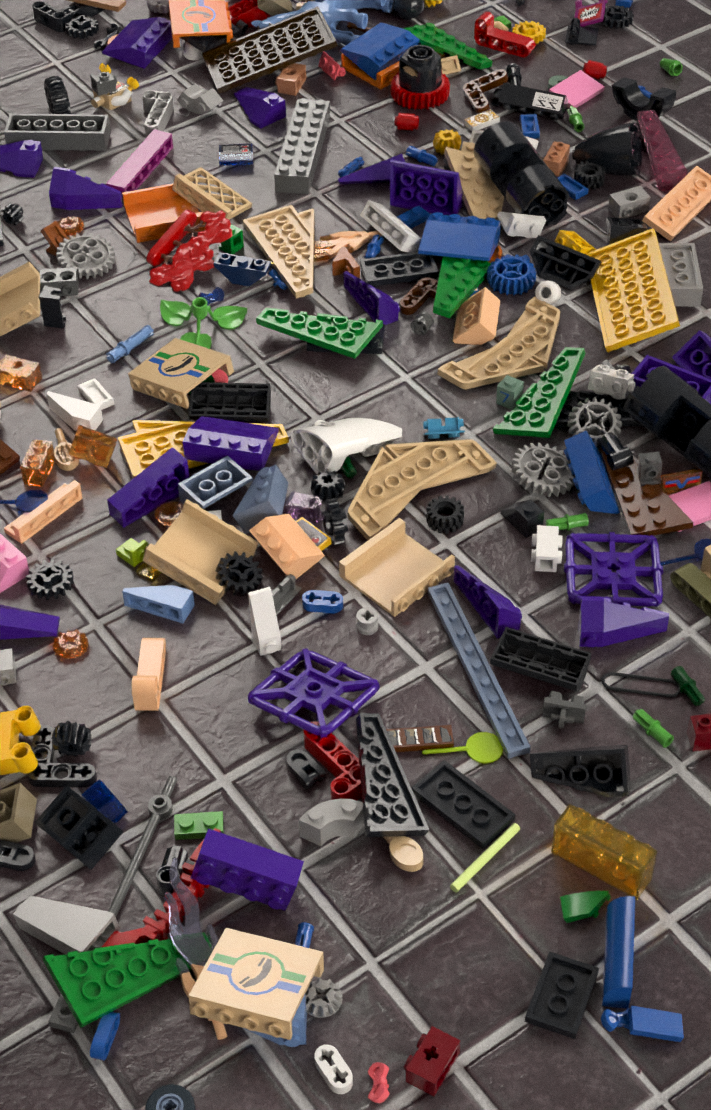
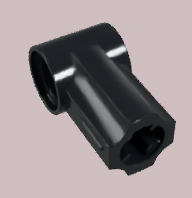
(616, 454)
(162, 874)

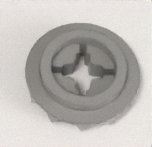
(321, 1008)

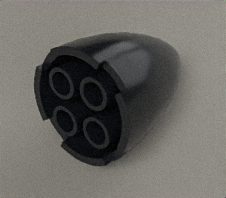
(613, 148)

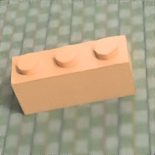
(477, 319)
(287, 544)

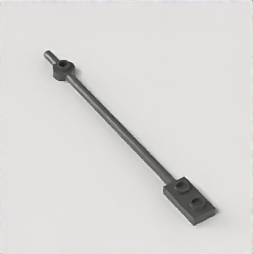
(62, 1016)

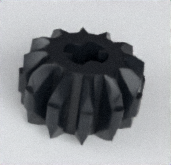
(327, 485)
(71, 738)

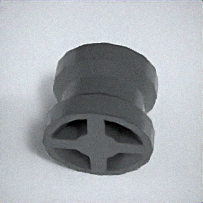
(422, 323)

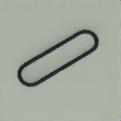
(639, 691)

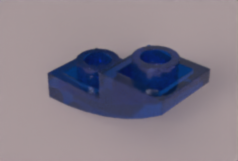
(105, 801)

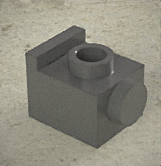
(103, 83)
(649, 468)

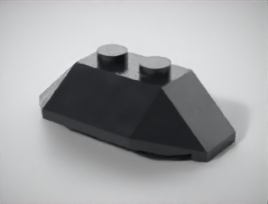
(562, 264)

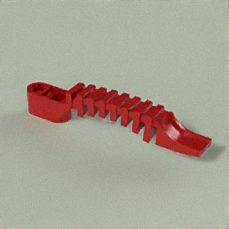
(160, 928)

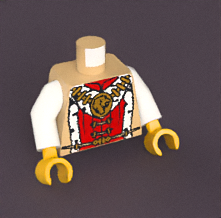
(116, 98)

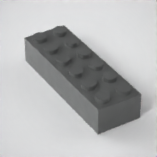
(60, 131)

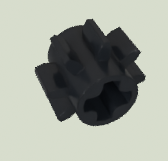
(12, 213)

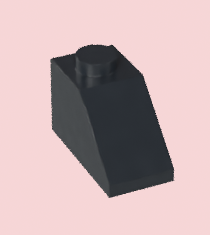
(524, 517)

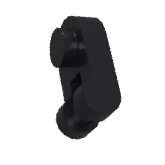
(299, 762)
(20, 857)

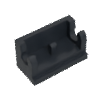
(51, 307)

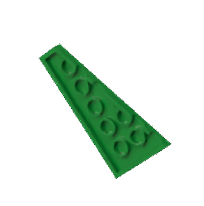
(323, 330)

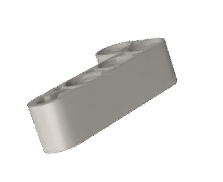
(160, 109)

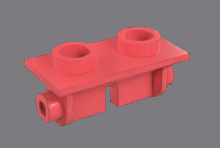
(330, 66)

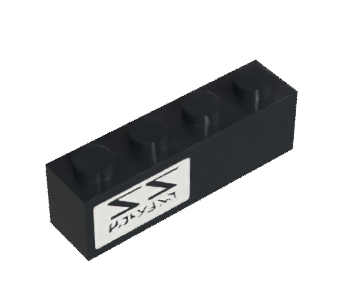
(533, 101)

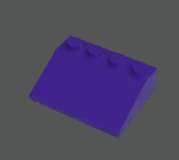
(140, 41)
(425, 187)
(215, 438)

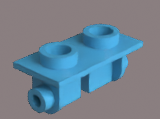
(435, 428)

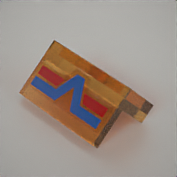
(680, 481)

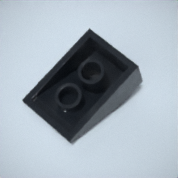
(623, 228)

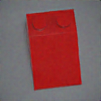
(246, 11)

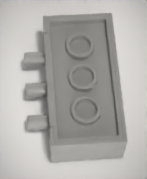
(683, 273)

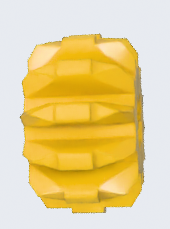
(446, 139)

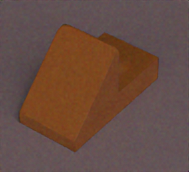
(54, 235)
(345, 262)

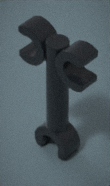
(114, 30)

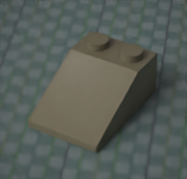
(16, 813)

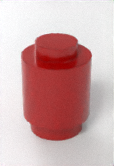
(595, 69)
(407, 121)

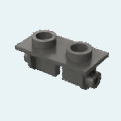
(285, 592)

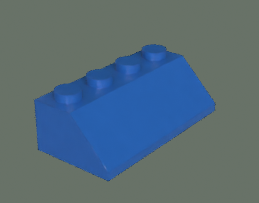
(590, 474)

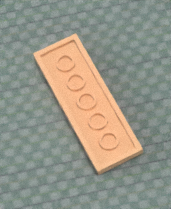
(680, 204)

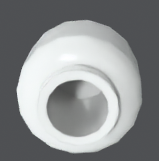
(548, 292)

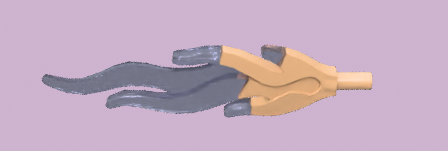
(189, 938)

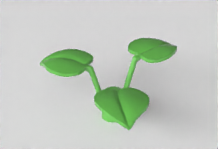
(176, 312)

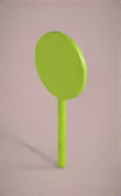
(480, 747)

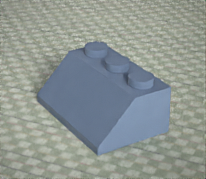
(213, 483)

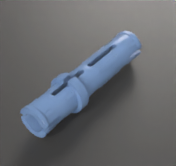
(124, 347)

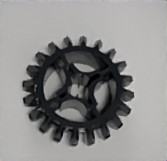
(56, 95)

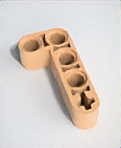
(148, 682)

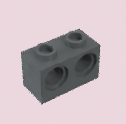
(61, 278)

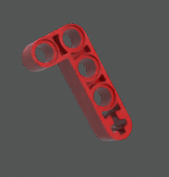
(499, 39)
(339, 762)

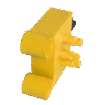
(13, 755)

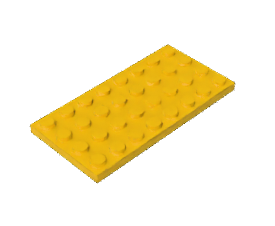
(632, 291)

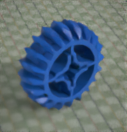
(511, 275)

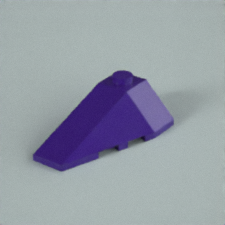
(261, 106)
(21, 158)
(373, 174)
(75, 192)
(372, 300)
(696, 355)
(492, 606)
(24, 623)
(610, 623)

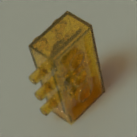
(603, 851)

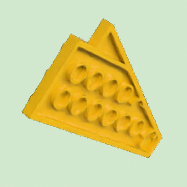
(157, 437)

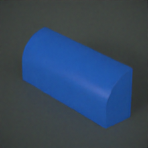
(619, 953)

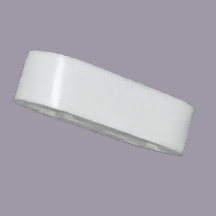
(328, 1072)

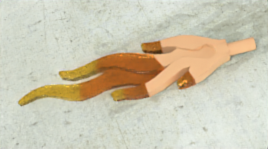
(331, 244)

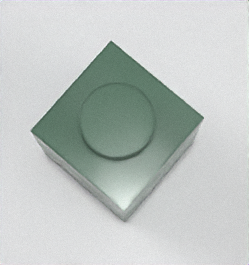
(509, 391)

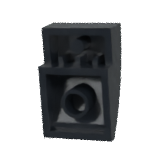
(79, 827)

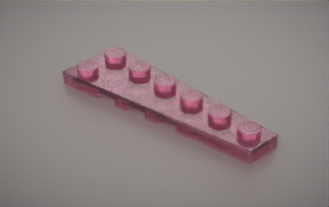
(662, 154)

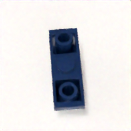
(241, 269)

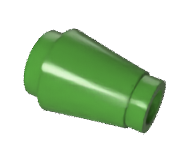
(671, 66)

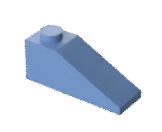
(164, 601)

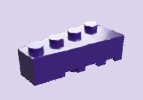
(149, 488)

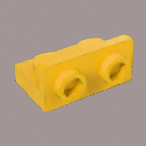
(573, 241)

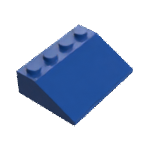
(379, 48)
(460, 236)

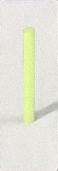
(485, 857)

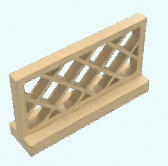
(207, 201)

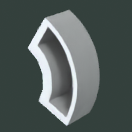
(199, 100)
(332, 820)

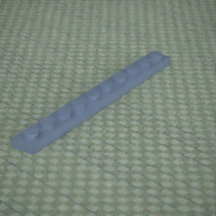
(479, 671)

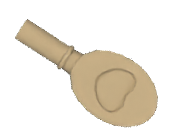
(61, 453)
(405, 853)

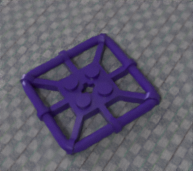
(623, 562)
(303, 692)

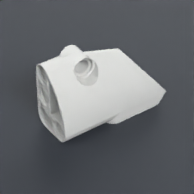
(329, 443)

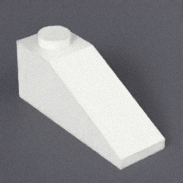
(75, 411)
(264, 621)

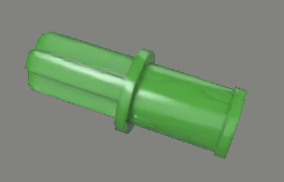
(576, 119)
(568, 522)
(653, 728)

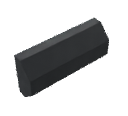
(231, 401)
(541, 659)

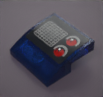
(235, 154)

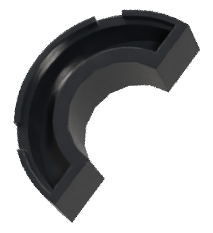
(632, 100)

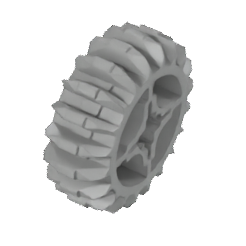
(588, 411)

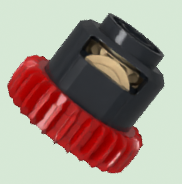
(420, 79)

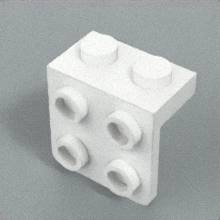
(521, 224)

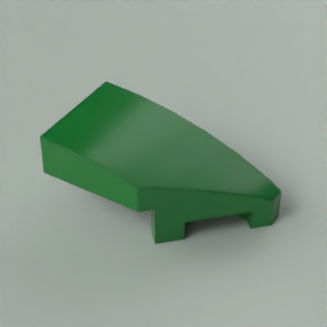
(583, 904)

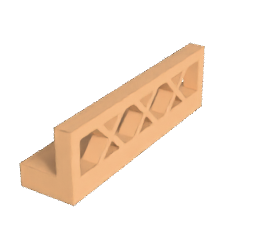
(57, 503)

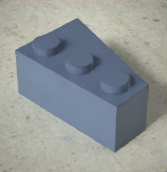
(263, 498)

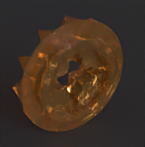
(77, 225)
(163, 511)
(70, 651)

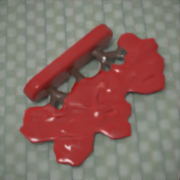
(190, 255)

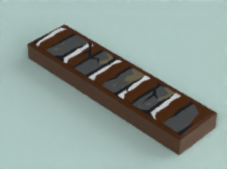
(421, 738)

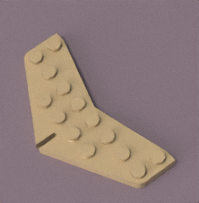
(519, 354)
(404, 471)

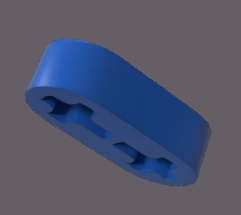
(322, 601)
(104, 1036)

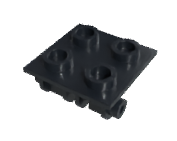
(581, 35)

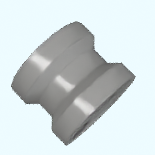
(367, 621)

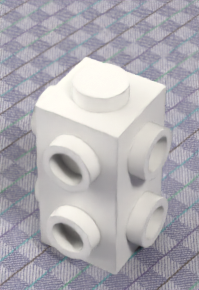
(610, 381)
(546, 553)

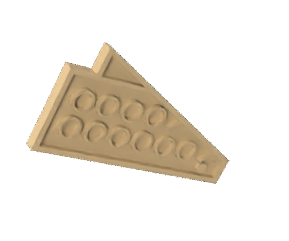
(479, 191)
(289, 245)

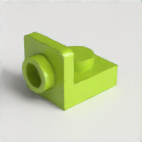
(132, 551)

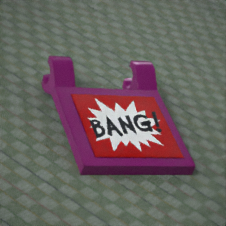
(591, 13)

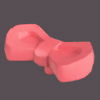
(379, 1092)

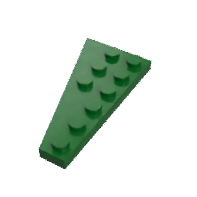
(442, 42)
(457, 282)
(543, 401)
(112, 975)

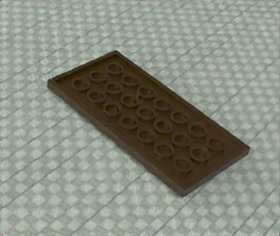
(269, 49)

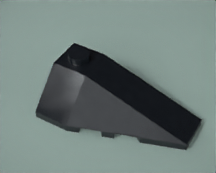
(590, 769)

